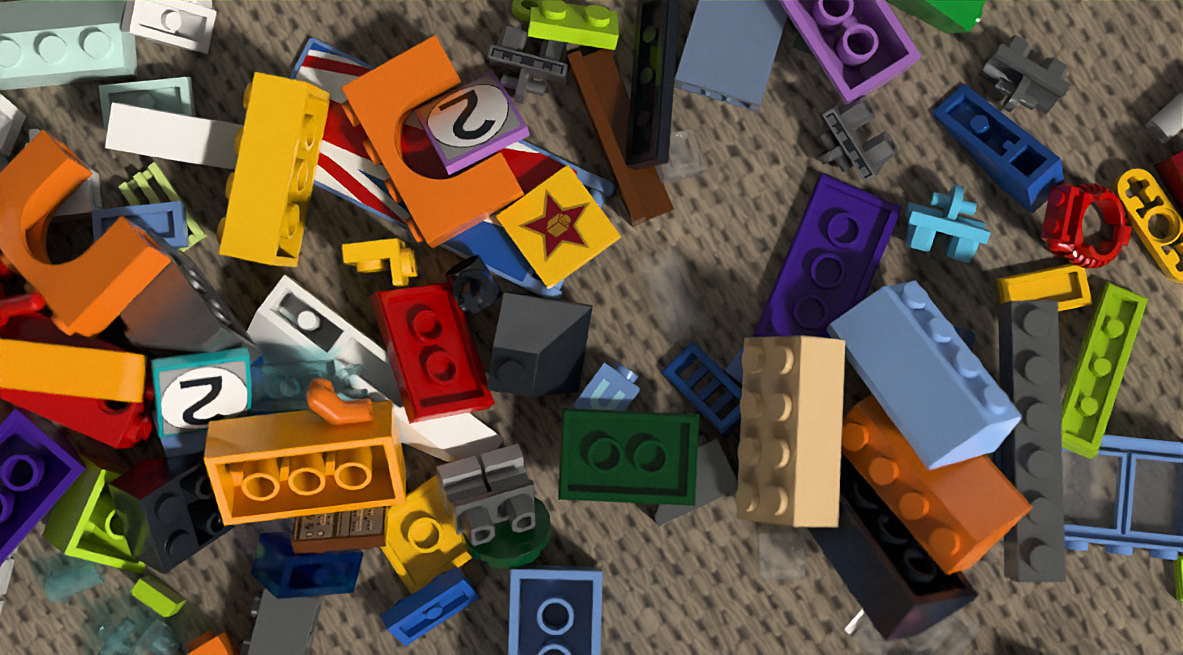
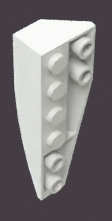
(302, 327)

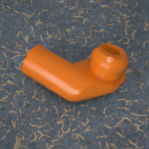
(332, 408)

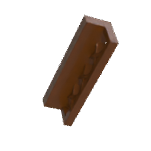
(608, 112)

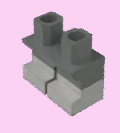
(487, 493)

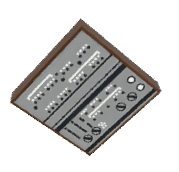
(341, 530)

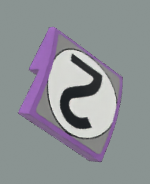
(471, 123)

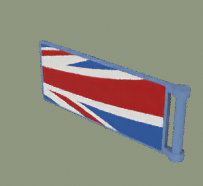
(350, 173)

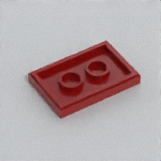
(431, 352)

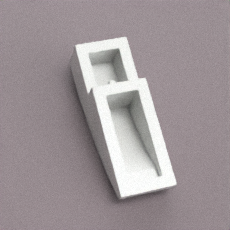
(172, 135)

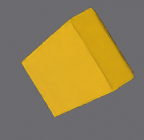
(1060, 283)

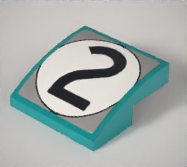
(201, 390)

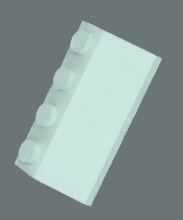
(64, 43)

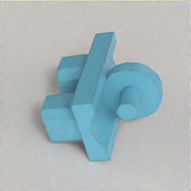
(964, 231)

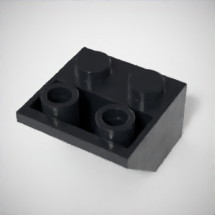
(167, 510)

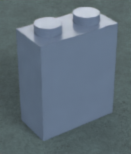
(731, 50)

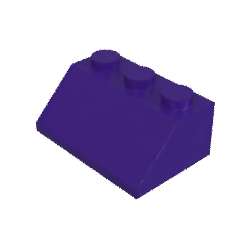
(34, 474)

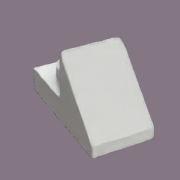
(170, 23)

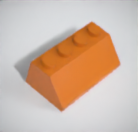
(948, 509)

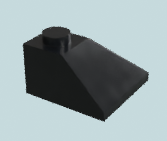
(539, 346)

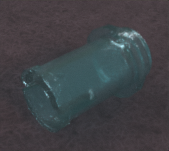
(64, 584)

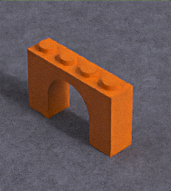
(383, 104)
(102, 280)

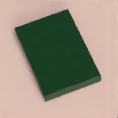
(628, 456)

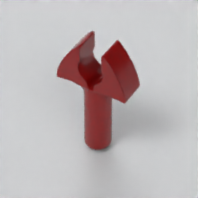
(18, 305)

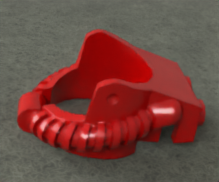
(1064, 224)

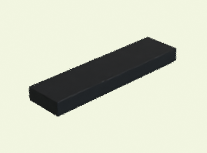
(652, 83)

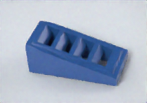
(686, 358)

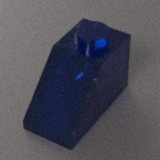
(303, 574)

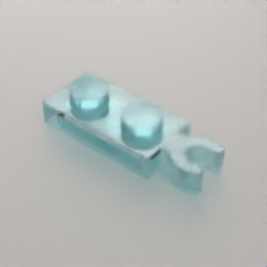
(286, 383)

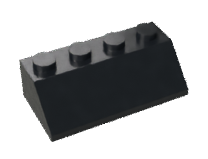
(886, 564)

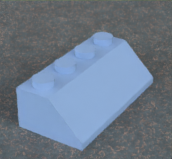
(925, 375)

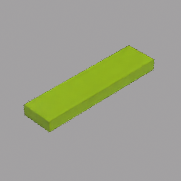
(1100, 368)

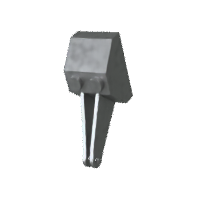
(179, 312)

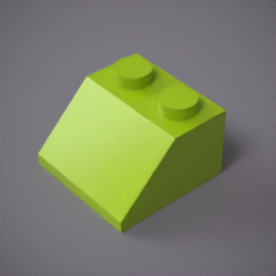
(87, 521)

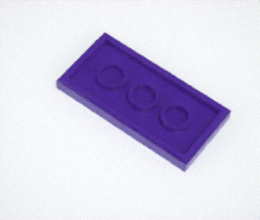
(828, 260)

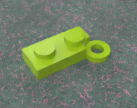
(569, 22)

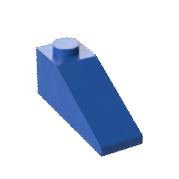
(1001, 148)

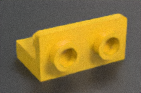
(376, 256)

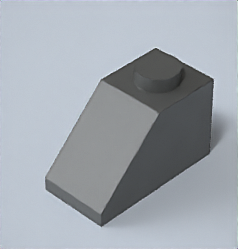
(712, 481)

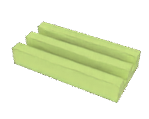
(141, 180)

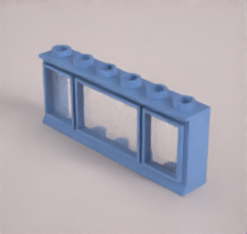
(1123, 496)

